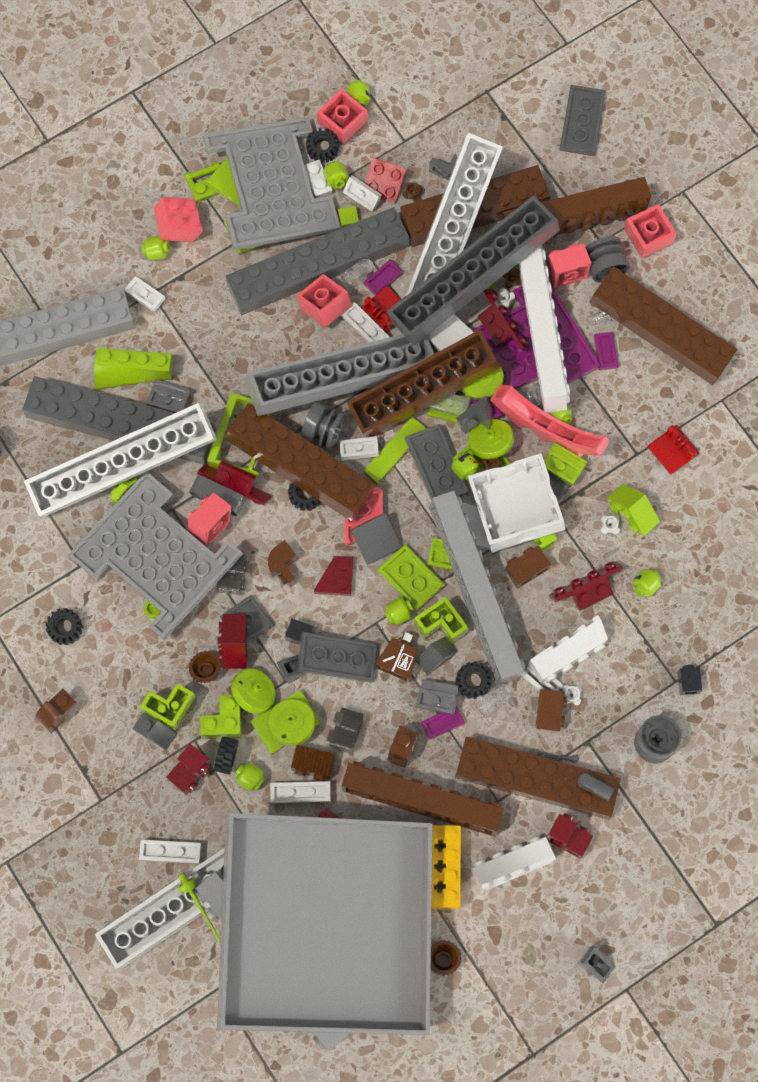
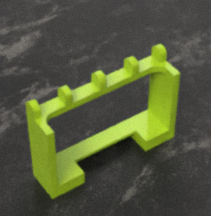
(233, 401)

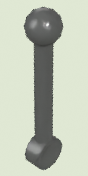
(574, 758)

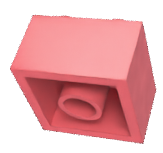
(342, 116)
(178, 219)
(650, 231)
(568, 265)
(323, 300)
(209, 519)

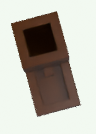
(279, 560)
(52, 713)

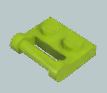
(200, 190)

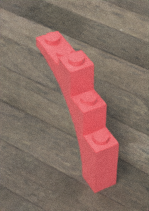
(545, 426)

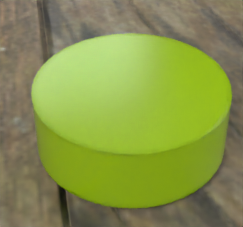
(150, 610)

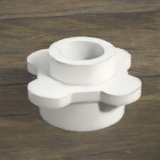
(509, 297)
(614, 520)
(575, 691)

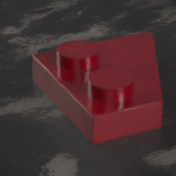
(337, 577)

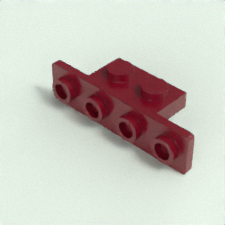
(499, 324)
(236, 480)
(590, 588)

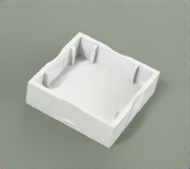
(516, 503)

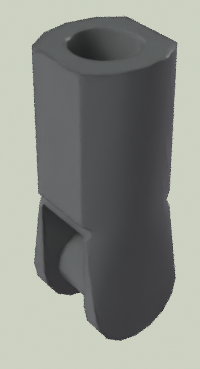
(595, 786)

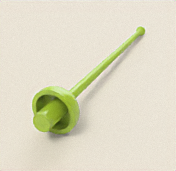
(187, 885)

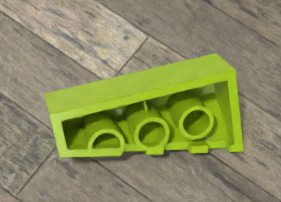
(130, 367)

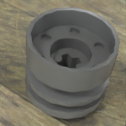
(604, 255)
(321, 424)
(665, 732)

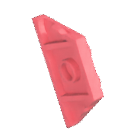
(371, 509)

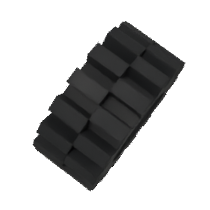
(318, 136)
(298, 501)
(58, 616)
(473, 668)
(226, 755)

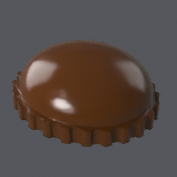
(205, 667)
(445, 957)

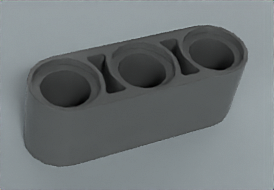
(205, 487)

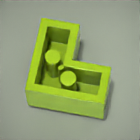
(634, 508)
(441, 616)
(169, 711)
(225, 724)

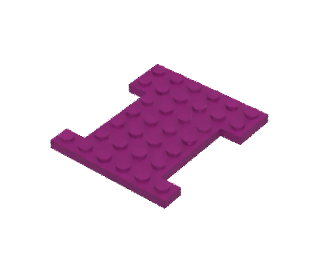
(520, 365)

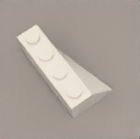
(569, 651)
(513, 864)

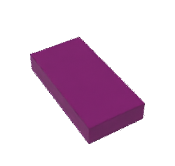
(383, 277)
(605, 350)
(442, 723)

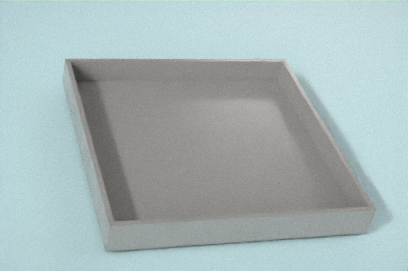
(325, 925)

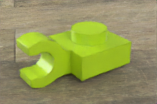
(120, 490)

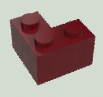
(233, 641)
(189, 770)
(568, 836)

